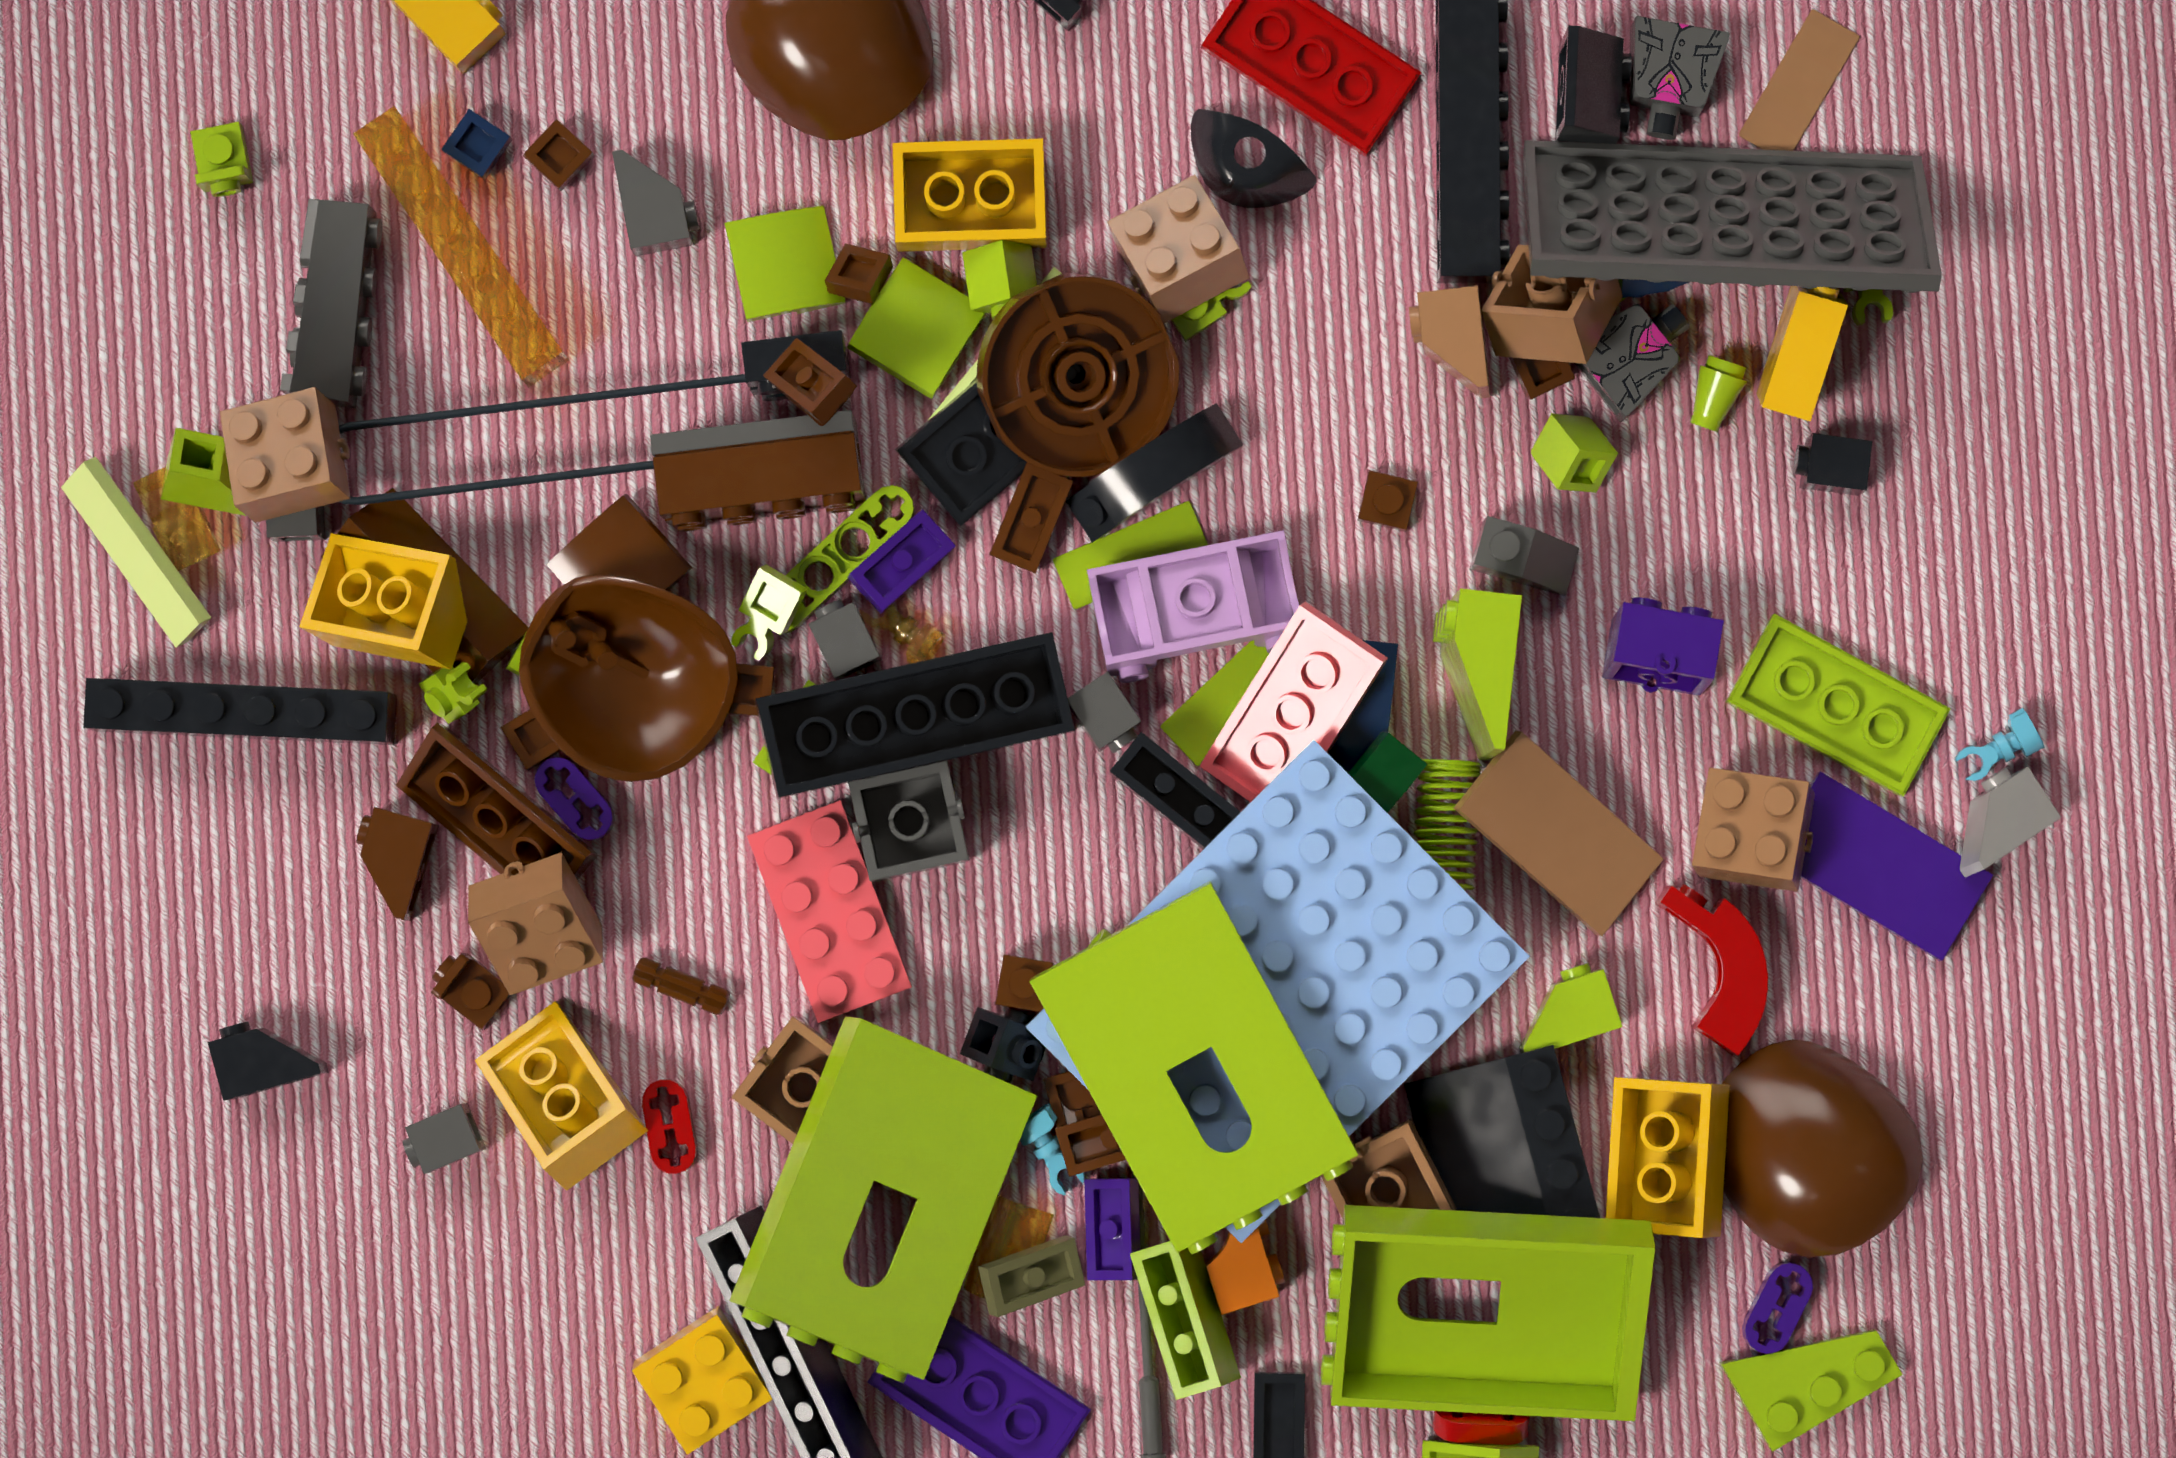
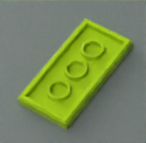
(1837, 705)

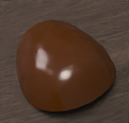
(831, 62)
(627, 676)
(1816, 1149)

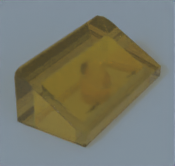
(1008, 1231)

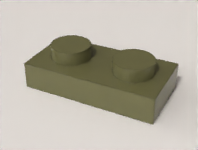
(1031, 1276)

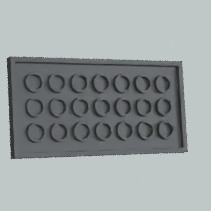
(1729, 216)

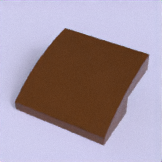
(621, 545)
(1080, 1126)

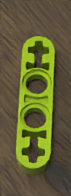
(831, 552)

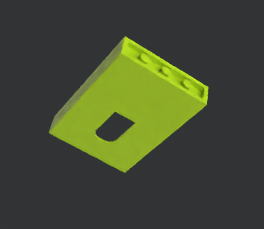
(1159, 999)
(914, 1125)
(1563, 1329)

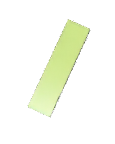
(135, 552)

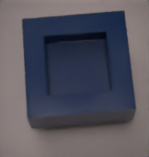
(476, 144)

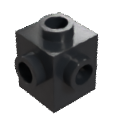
(1014, 1046)

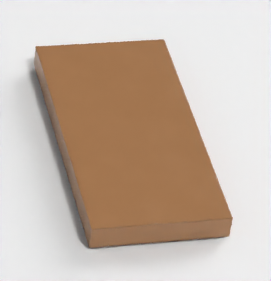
(1558, 833)

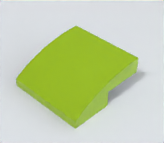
(783, 262)
(916, 328)

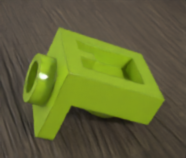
(221, 159)

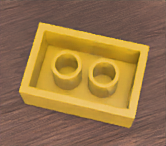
(968, 194)
(1668, 1155)

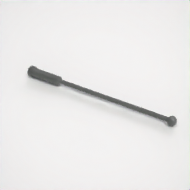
(1148, 1384)

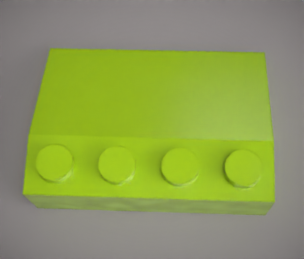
(1479, 657)

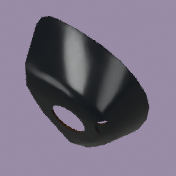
(1273, 182)

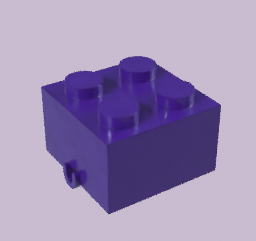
(1664, 645)

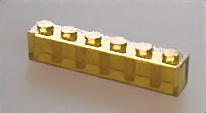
(461, 246)

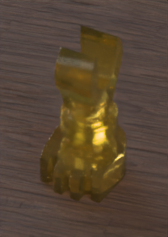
(922, 642)

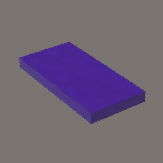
(1888, 869)
(988, 1399)

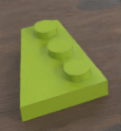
(1809, 1383)

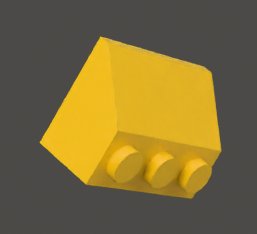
(387, 601)

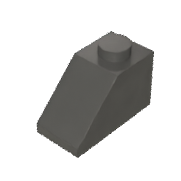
(653, 208)
(1524, 556)

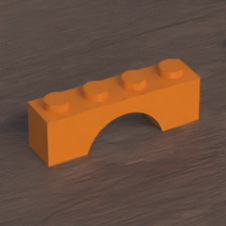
(1243, 1272)

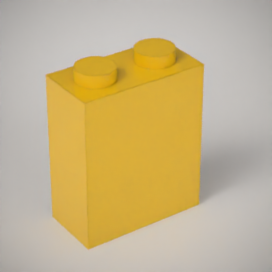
(1802, 350)

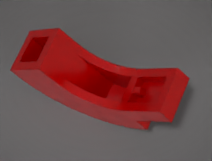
(1741, 967)

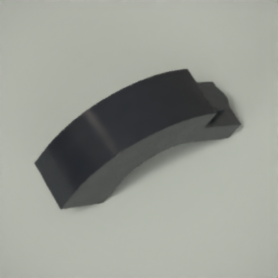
(1153, 471)

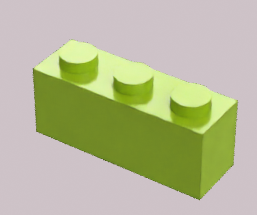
(1185, 1319)

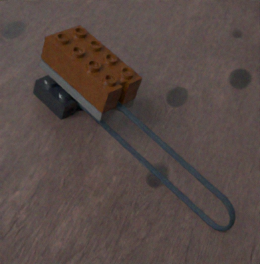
(717, 469)

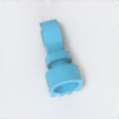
(2022, 736)
(1046, 1145)

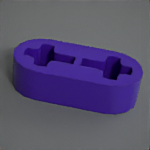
(583, 790)
(1788, 1313)

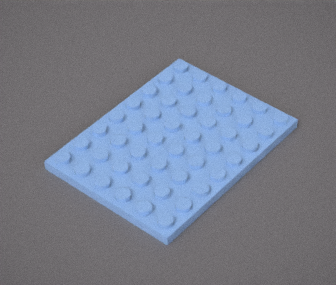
(1351, 934)

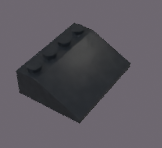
(1505, 1137)

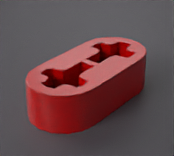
(681, 1123)
(1481, 1427)

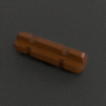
(681, 986)

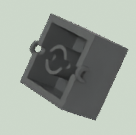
(909, 821)

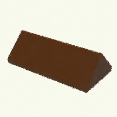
(491, 624)
(486, 806)

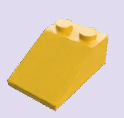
(560, 1096)

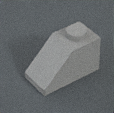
(2004, 818)

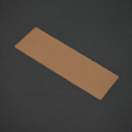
(1799, 84)

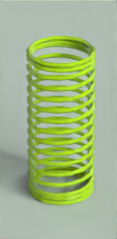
(1445, 768)

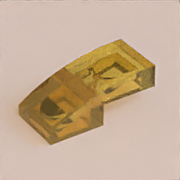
(178, 527)

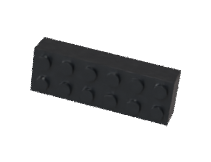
(914, 715)

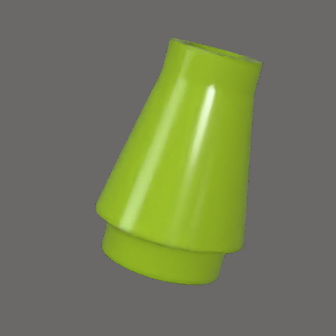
(1716, 392)

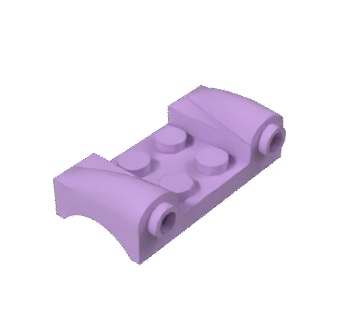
(1192, 602)

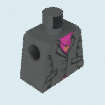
(1672, 70)
(1633, 357)

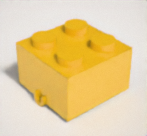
(702, 1380)

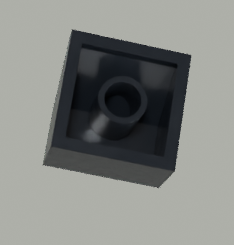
(1591, 87)

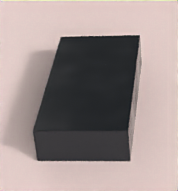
(1279, 1415)

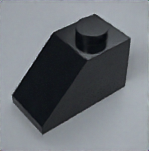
(258, 1061)

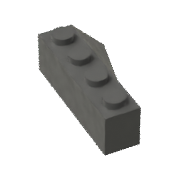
(334, 301)

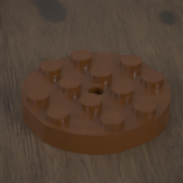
(1125, 385)

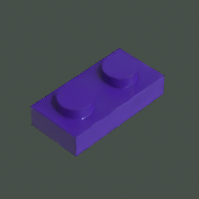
(901, 561)
(1111, 1227)

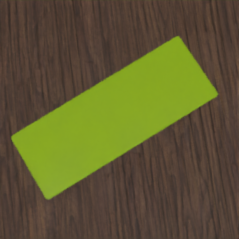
(1157, 535)
(1206, 712)

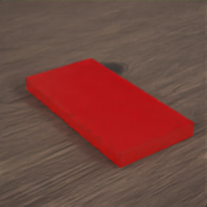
(1314, 65)

